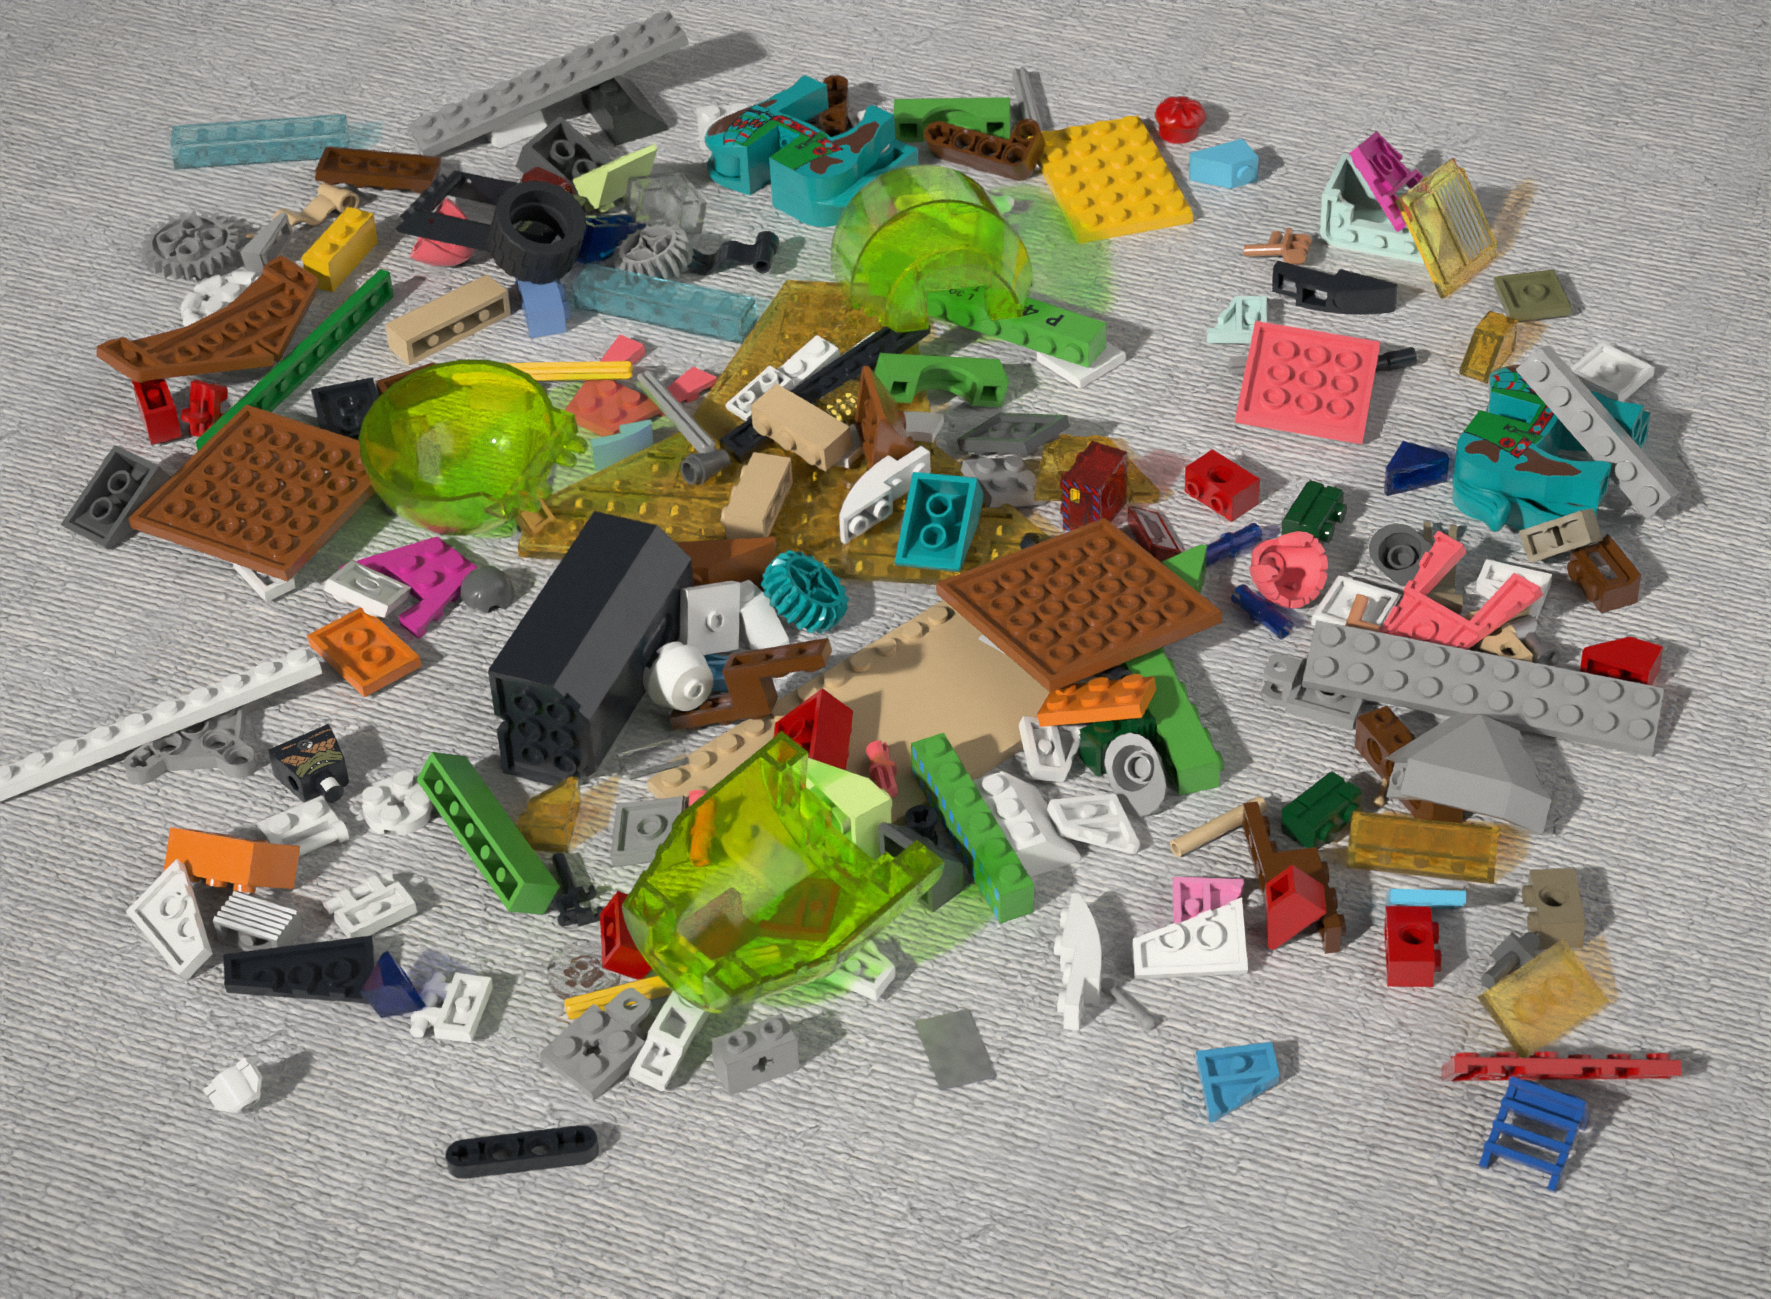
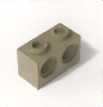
(1560, 535)

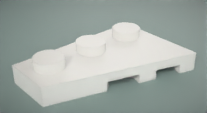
(1196, 947)

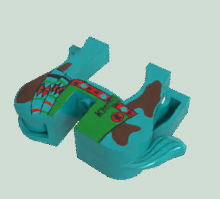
(807, 169)
(1510, 461)

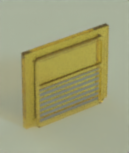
(1448, 227)

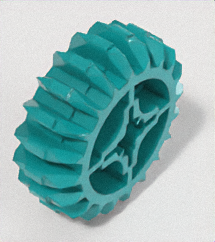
(805, 592)

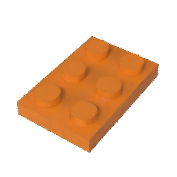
(364, 651)
(1098, 701)

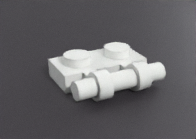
(370, 905)
(461, 1009)

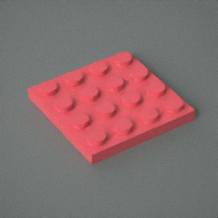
(1308, 382)

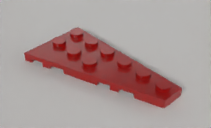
(1548, 1066)

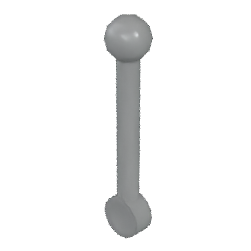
(1108, 987)

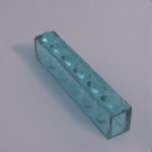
(257, 141)
(665, 303)

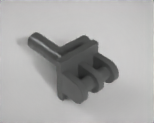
(1510, 956)

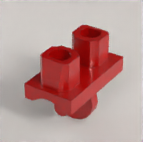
(204, 406)

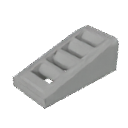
(267, 244)

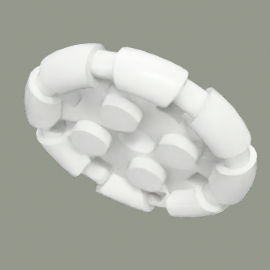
(214, 295)

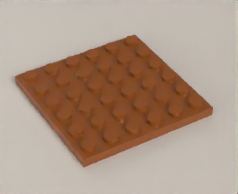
(260, 493)
(1078, 604)

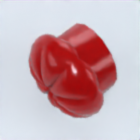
(1179, 119)

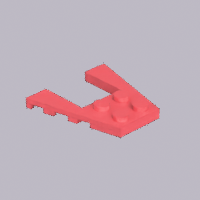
(607, 404)
(1431, 622)

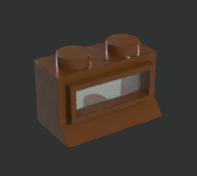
(1605, 575)

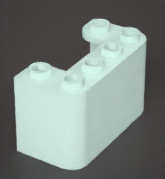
(1356, 220)

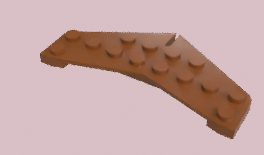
(240, 336)

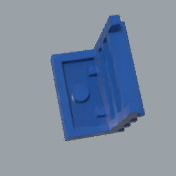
(1542, 1105)

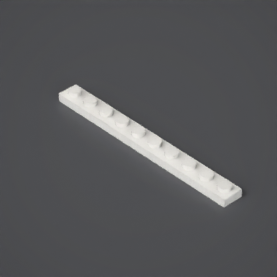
(157, 722)

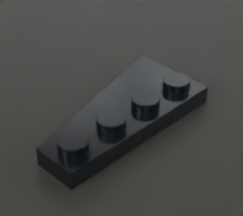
(304, 971)

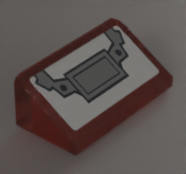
(1152, 533)

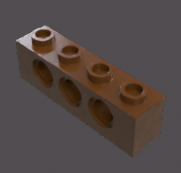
(1380, 735)

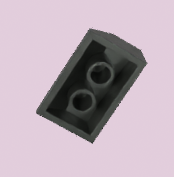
(622, 110)

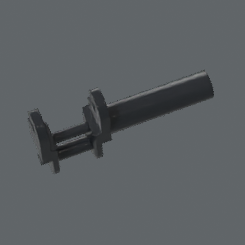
(572, 897)

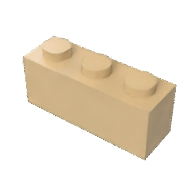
(801, 427)
(757, 496)

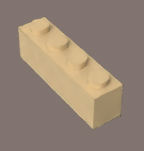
(448, 319)

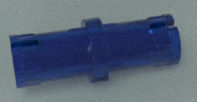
(1233, 543)
(1262, 611)

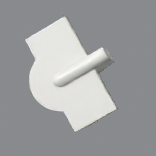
(236, 1087)

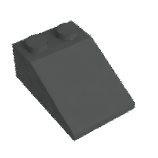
(562, 152)
(113, 496)

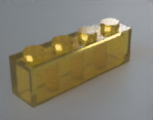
(1423, 847)

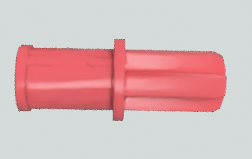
(882, 768)

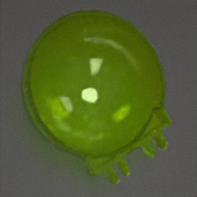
(465, 446)

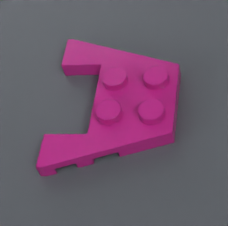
(1384, 174)
(431, 571)

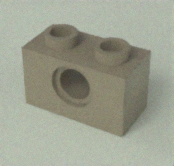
(1554, 907)

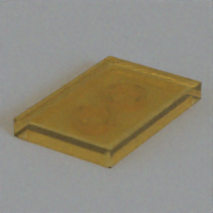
(1543, 999)

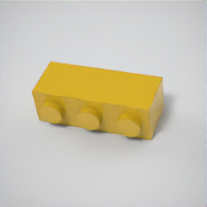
(341, 248)

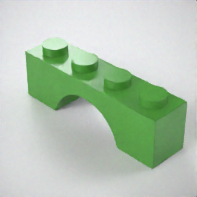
(977, 114)
(974, 379)

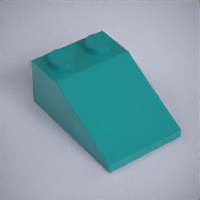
(939, 521)

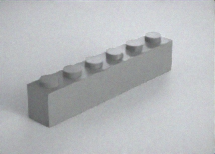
(1597, 431)

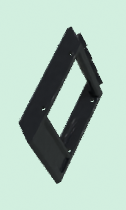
(461, 231)

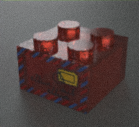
(1094, 486)

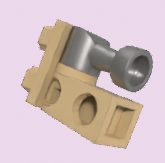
(1518, 641)

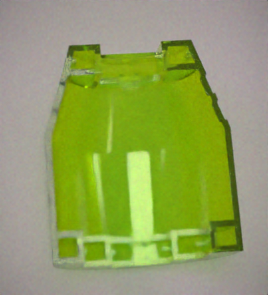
(926, 234)
(764, 889)

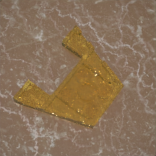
(1060, 457)

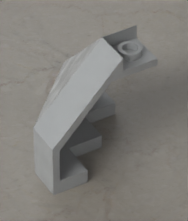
(1473, 768)

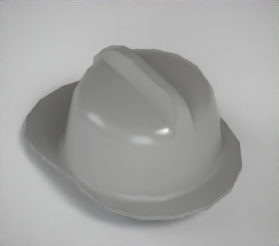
(1135, 774)

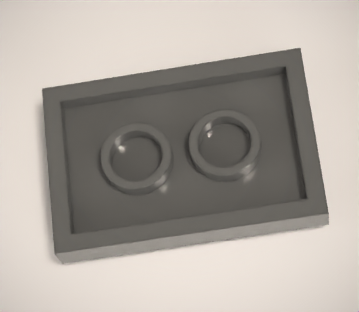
(1014, 433)

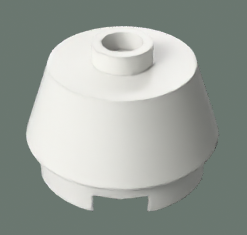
(678, 677)

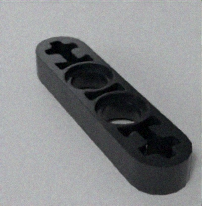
(522, 1158)

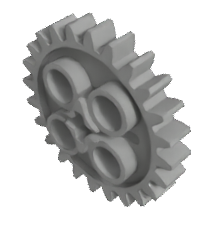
(191, 245)

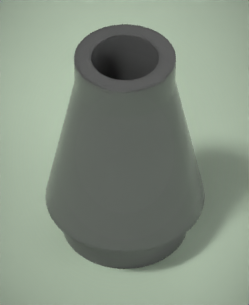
(703, 466)

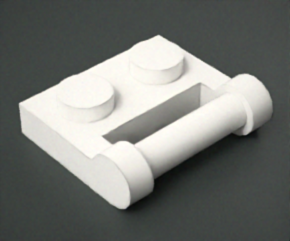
(305, 825)

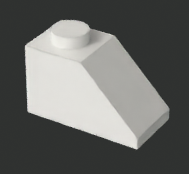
(758, 620)

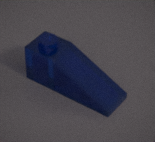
(603, 235)

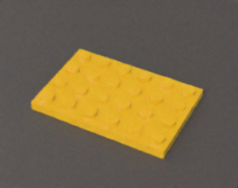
(1111, 180)

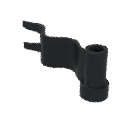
(757, 254)

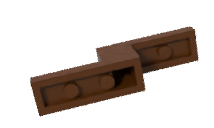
(751, 683)
(1270, 863)

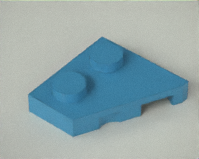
(1235, 1076)

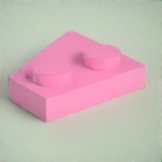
(1198, 895)

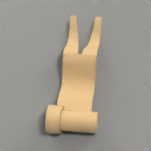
(328, 199)

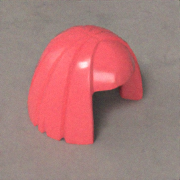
(441, 253)
(1289, 569)

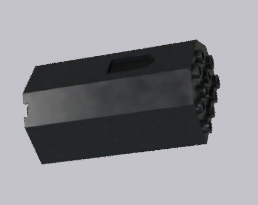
(583, 648)

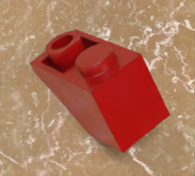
(1291, 905)

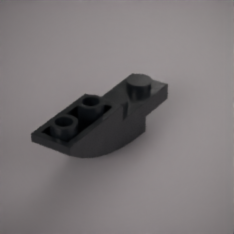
(1337, 293)

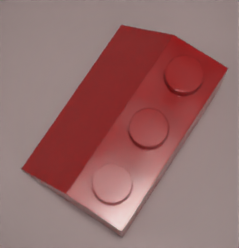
(821, 728)

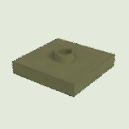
(1532, 295)

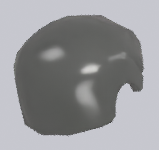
(486, 588)

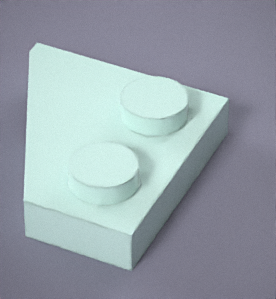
(1238, 320)

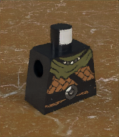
(311, 765)

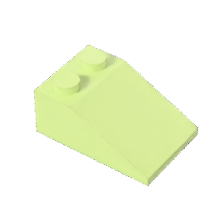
(610, 181)
(855, 803)

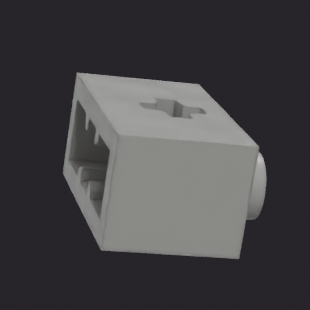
(755, 1054)

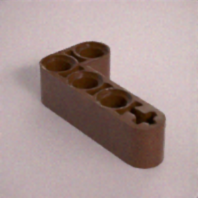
(835, 119)
(947, 141)

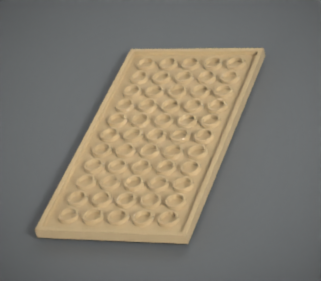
(901, 689)

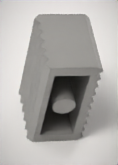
(256, 923)

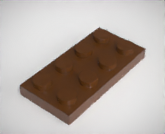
(377, 168)

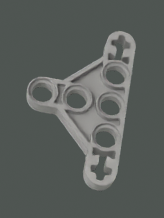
(193, 749)

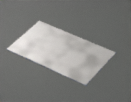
(954, 1049)

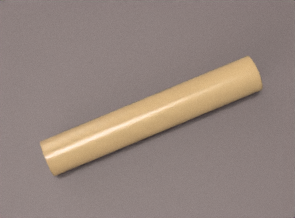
(1212, 829)

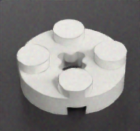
(400, 788)

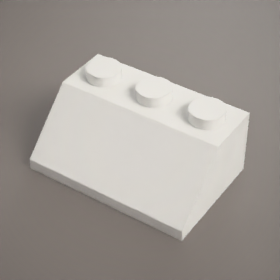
(1026, 823)

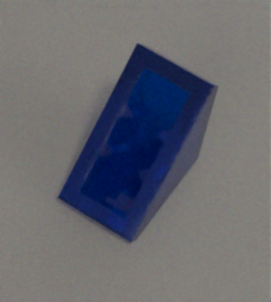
(1415, 468)
(391, 989)

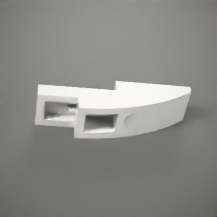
(800, 367)
(876, 490)
(1079, 960)
(668, 1042)

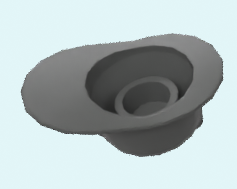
(1397, 552)

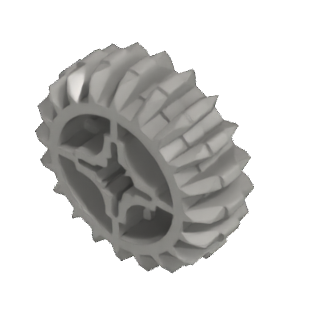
(655, 251)

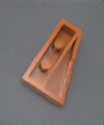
(233, 860)

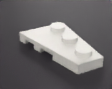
(173, 920)

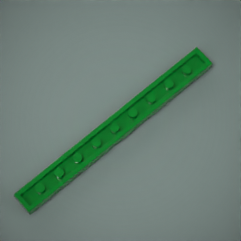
(312, 350)

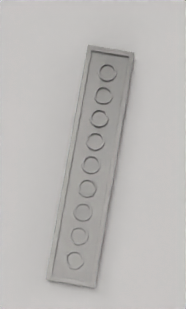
(548, 84)
(1472, 682)

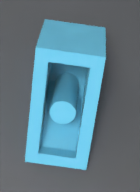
(1224, 165)

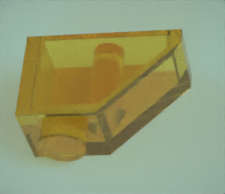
(1490, 346)
(552, 817)

